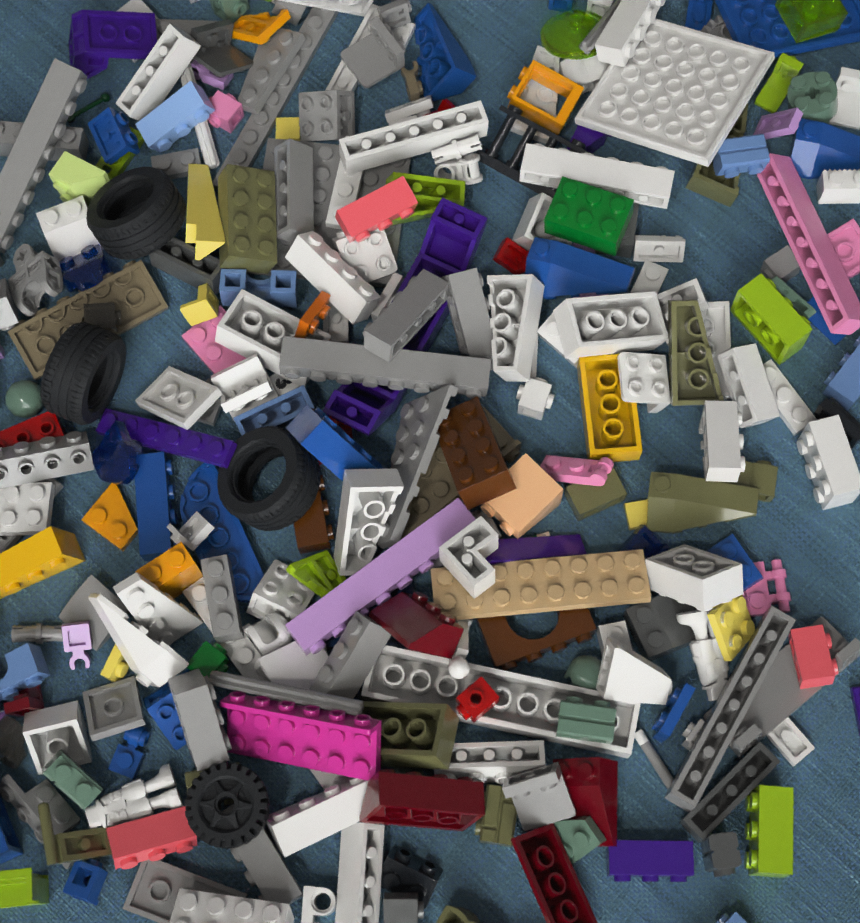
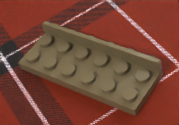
(129, 289)
(437, 485)

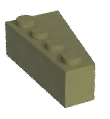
(718, 187)
(690, 357)

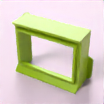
(23, 888)

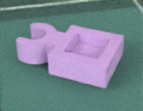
(77, 640)

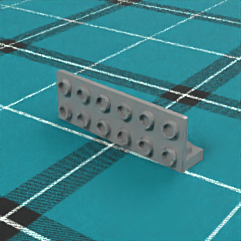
(781, 693)

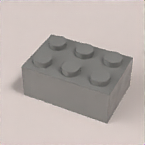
(200, 719)

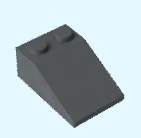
(657, 628)

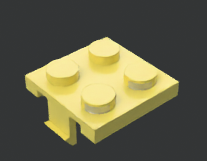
(731, 626)

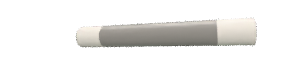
(654, 758)

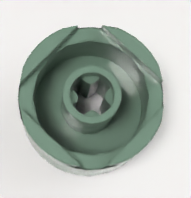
(814, 96)

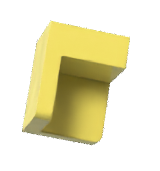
(203, 308)

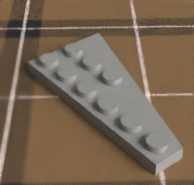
(413, 452)

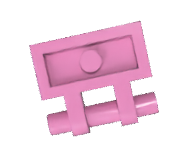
(758, 596)

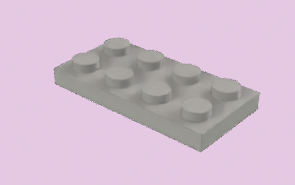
(158, 885)

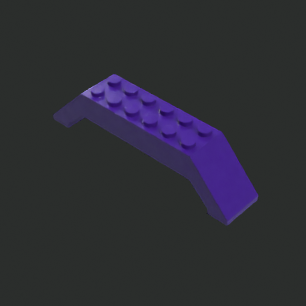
(446, 250)

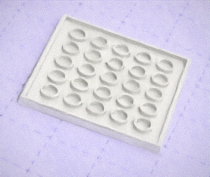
(677, 92)

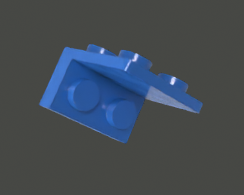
(163, 711)

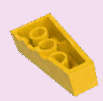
(38, 559)

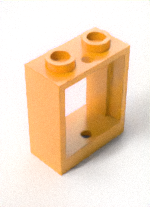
(553, 81)

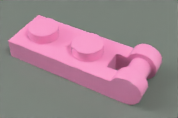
(577, 469)

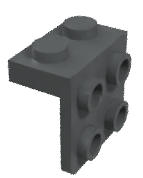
(216, 49)

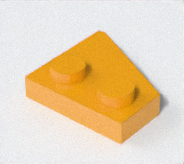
(259, 27)
(112, 518)

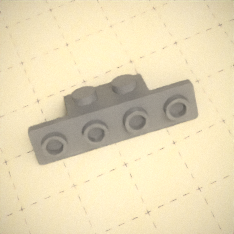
(27, 804)

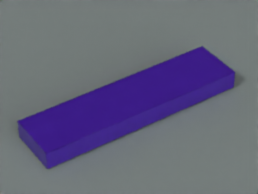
(536, 548)

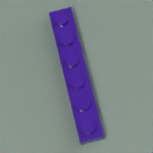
(172, 438)

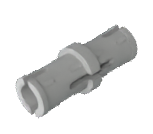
(36, 633)

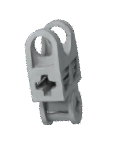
(33, 277)

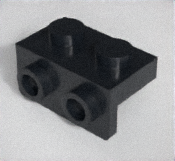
(410, 873)

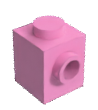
(227, 111)

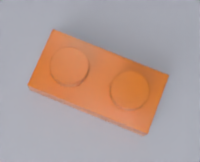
(310, 320)

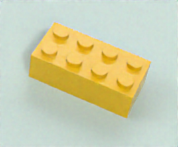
(608, 421)

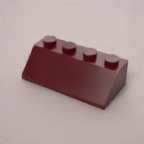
(422, 801)
(552, 876)

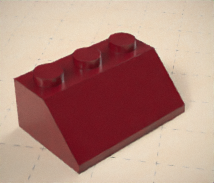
(419, 624)

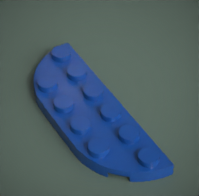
(228, 534)

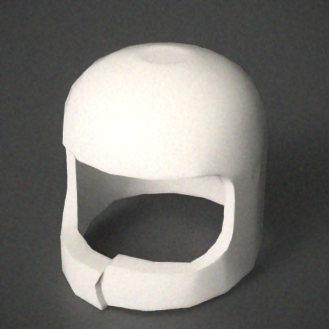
(267, 637)

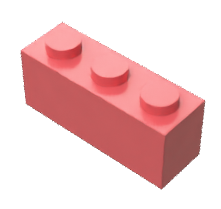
(377, 210)
(150, 838)

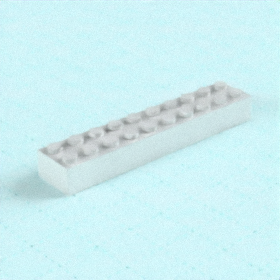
(525, 704)

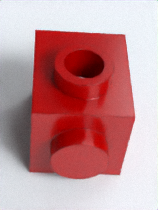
(476, 700)

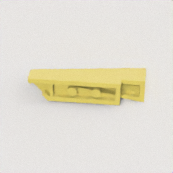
(202, 212)

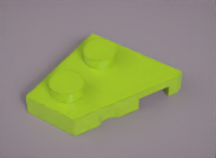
(317, 573)

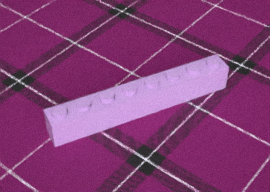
(378, 579)

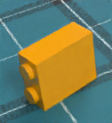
(172, 571)

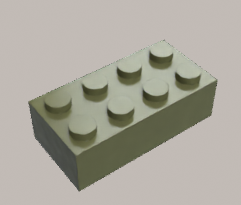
(247, 218)
(415, 733)

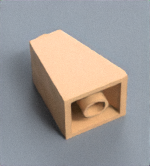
(528, 504)

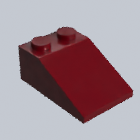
(594, 791)

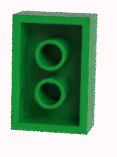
(588, 216)

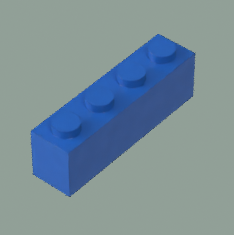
(154, 504)

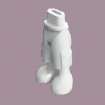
(706, 653)
(132, 801)

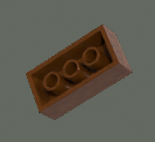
(474, 454)

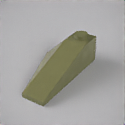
(690, 502)

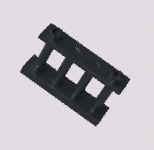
(511, 167)

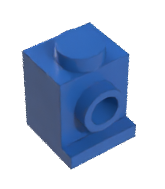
(77, 881)

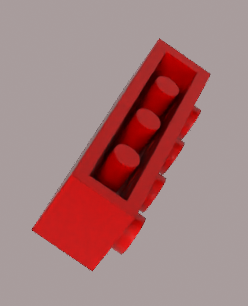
(32, 430)

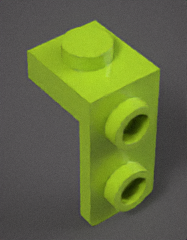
(778, 83)

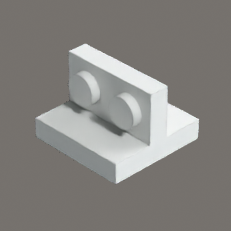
(244, 386)

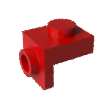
(511, 256)

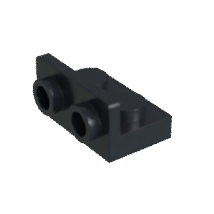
(851, 426)

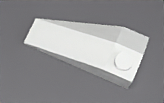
(146, 657)

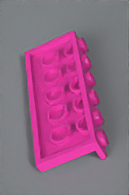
(303, 735)

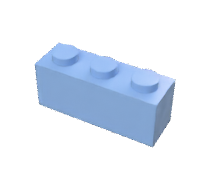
(175, 117)

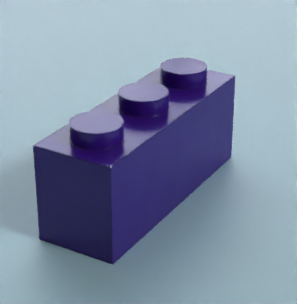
(650, 860)

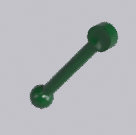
(105, 97)

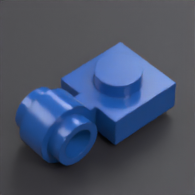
(127, 758)

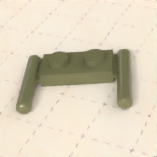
(71, 845)

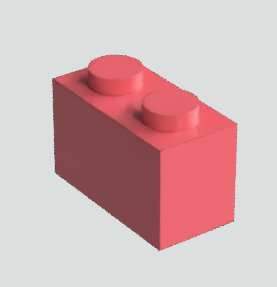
(812, 656)

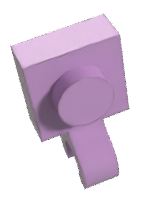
(208, 77)

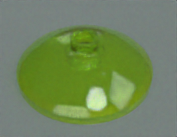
(566, 31)

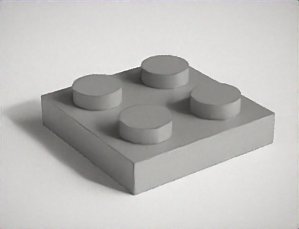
(113, 708)

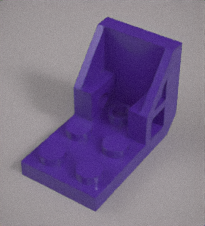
(109, 34)

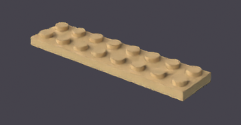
(548, 585)

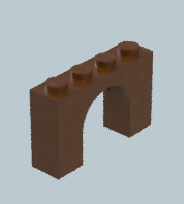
(508, 648)

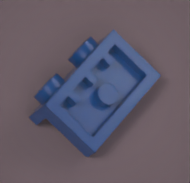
(113, 135)

